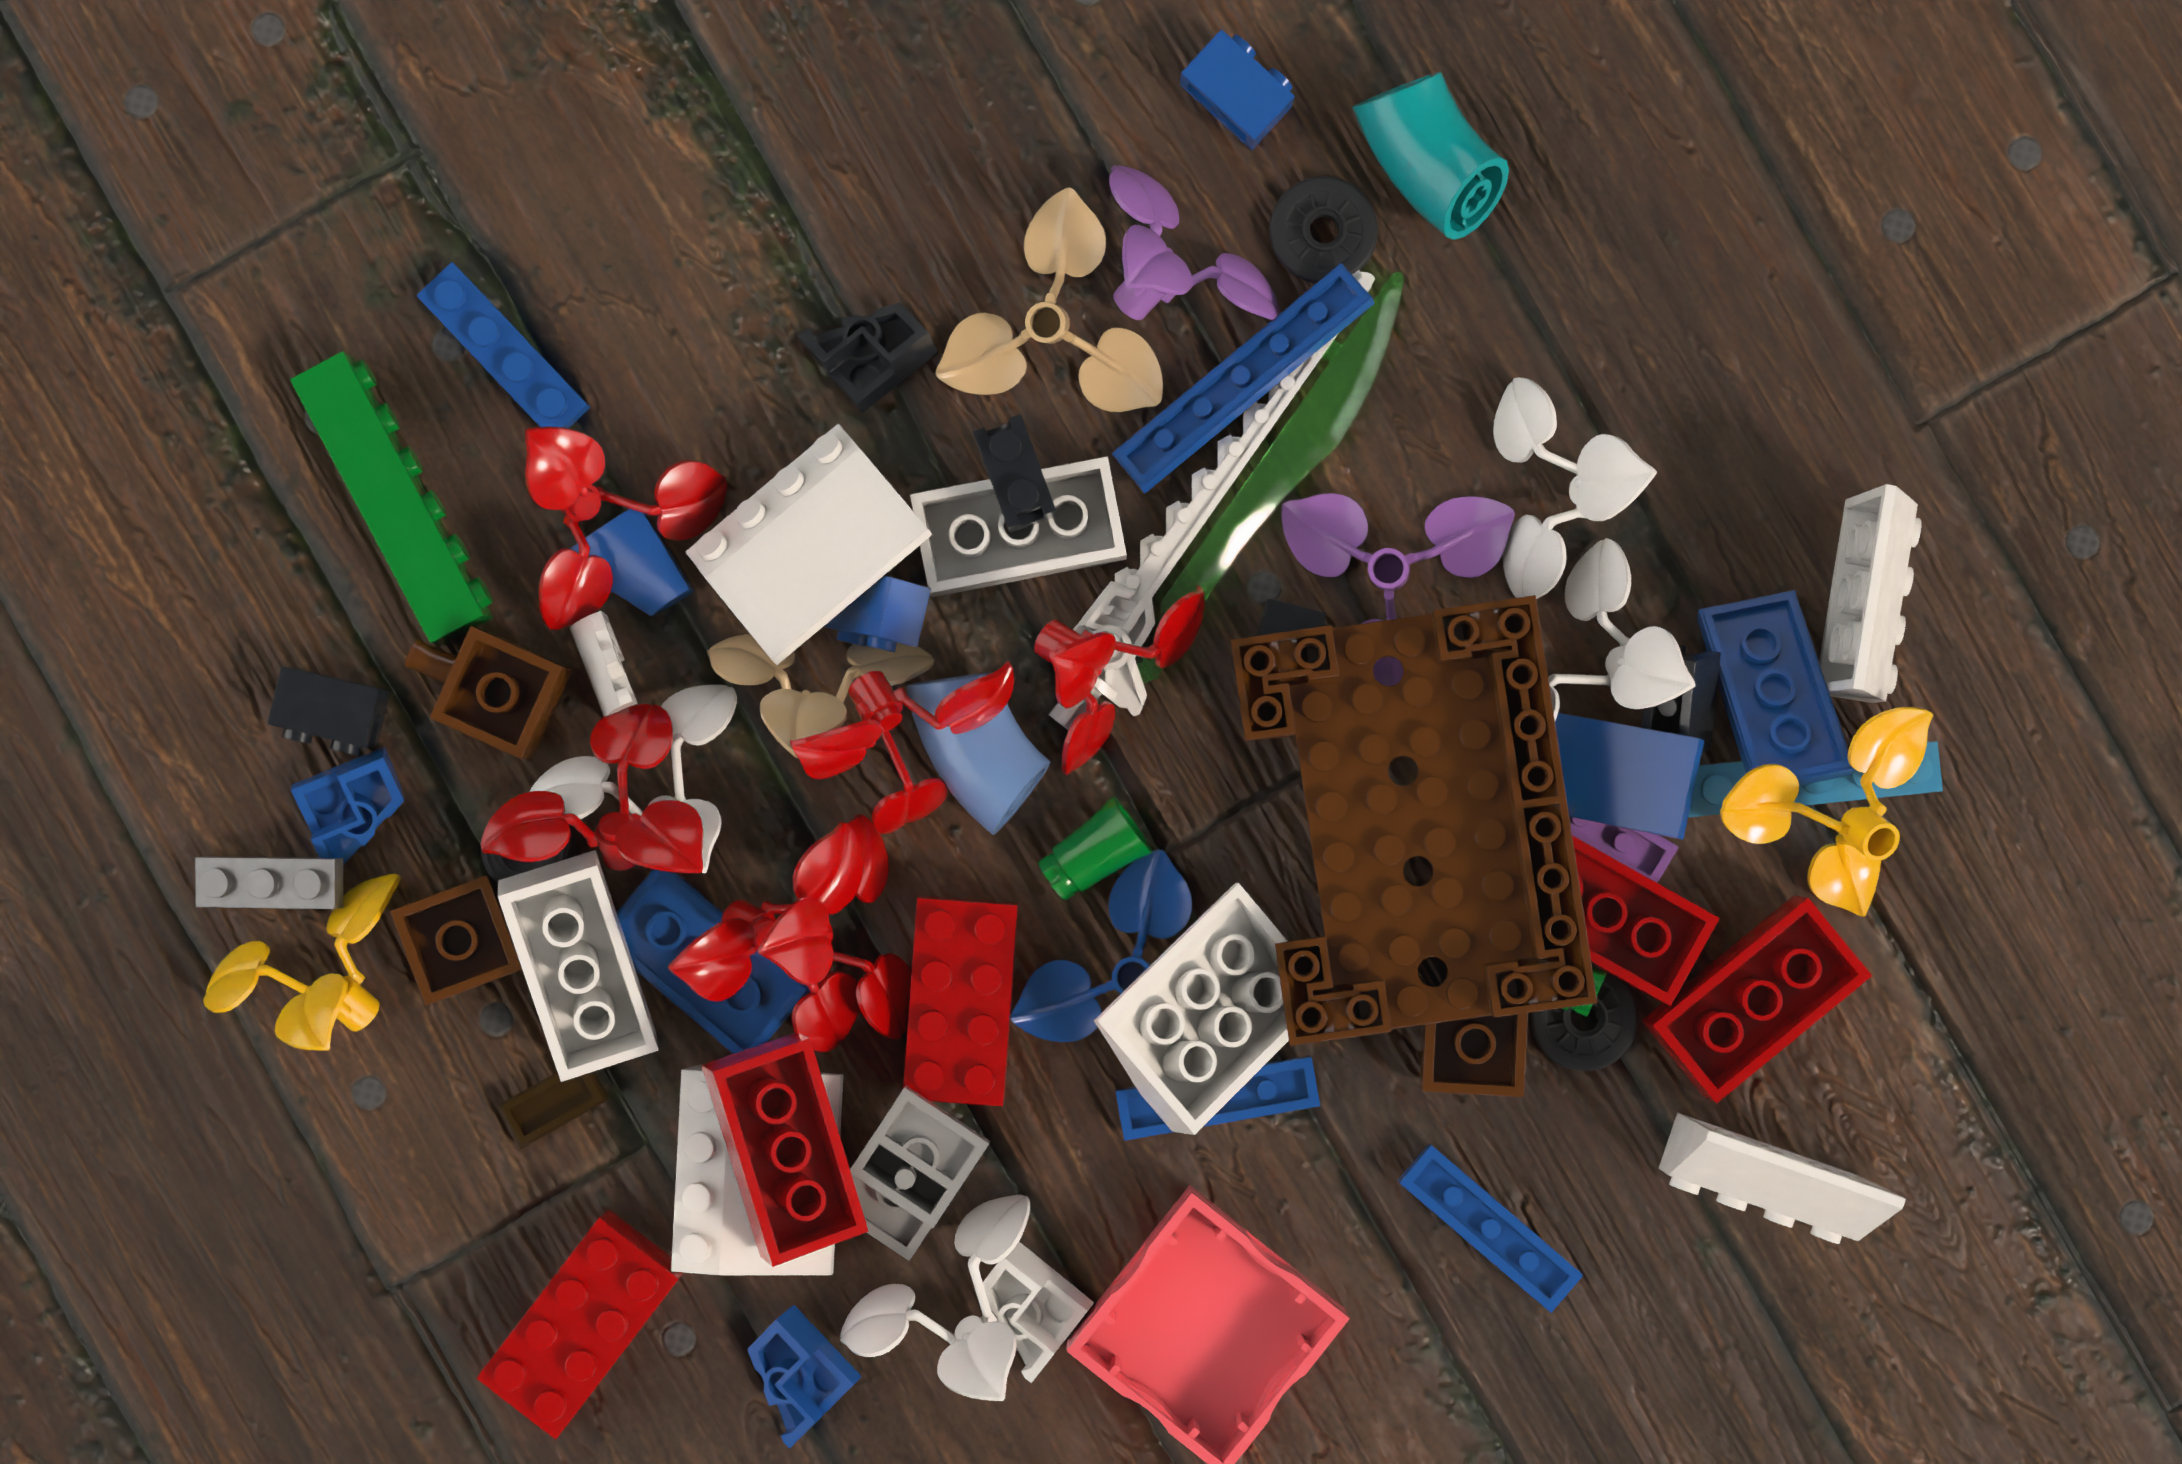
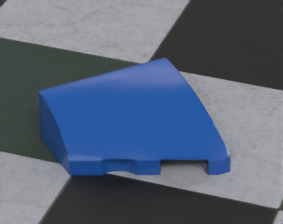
(348, 803)

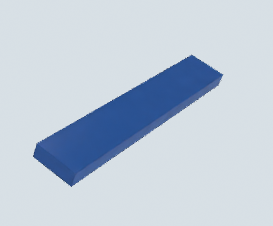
(1243, 378)

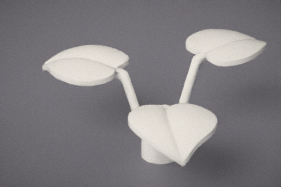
(1605, 484)
(1643, 668)
(696, 717)
(981, 1347)

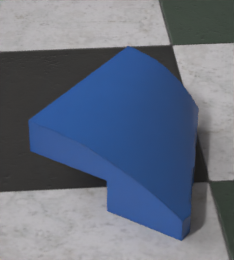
(639, 562)
(800, 1372)

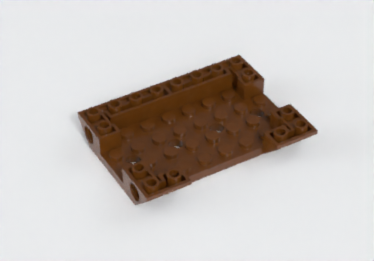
(1480, 811)

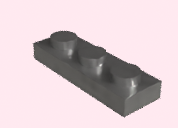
(269, 882)

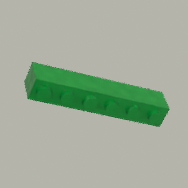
(392, 498)

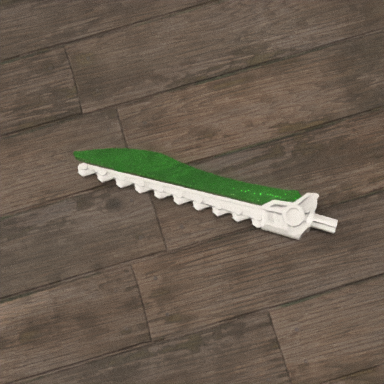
(1306, 439)

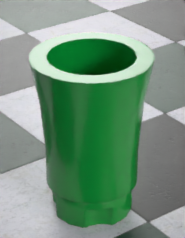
(1094, 850)

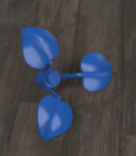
(1059, 995)

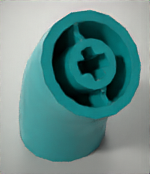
(1433, 154)

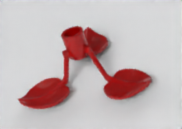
(561, 476)
(1082, 657)
(880, 711)
(661, 839)
(803, 947)
(720, 959)

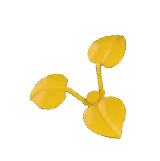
(1844, 872)
(310, 1016)

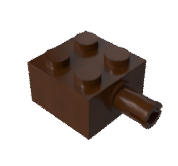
(493, 690)
(456, 939)
(1475, 1056)

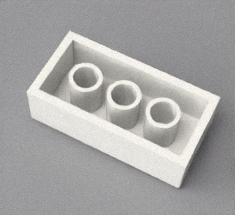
(977, 551)
(577, 965)

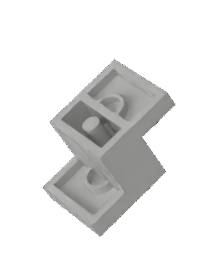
(913, 1170)

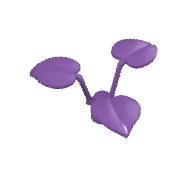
(1156, 272)
(1330, 527)

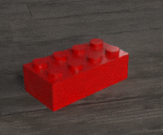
(1638, 925)
(1757, 998)
(961, 1000)
(785, 1148)
(580, 1324)

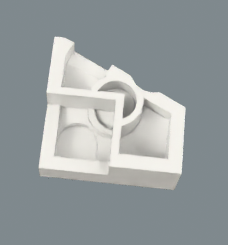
(603, 662)
(1036, 1306)

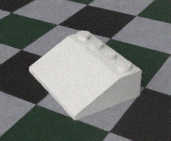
(808, 544)
(1868, 594)
(1202, 1014)
(1775, 1180)
(709, 1212)

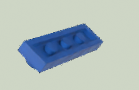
(502, 349)
(1273, 1090)
(1490, 1227)

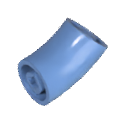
(984, 768)

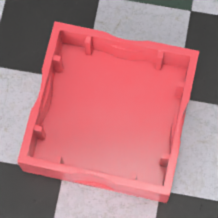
(1206, 1329)

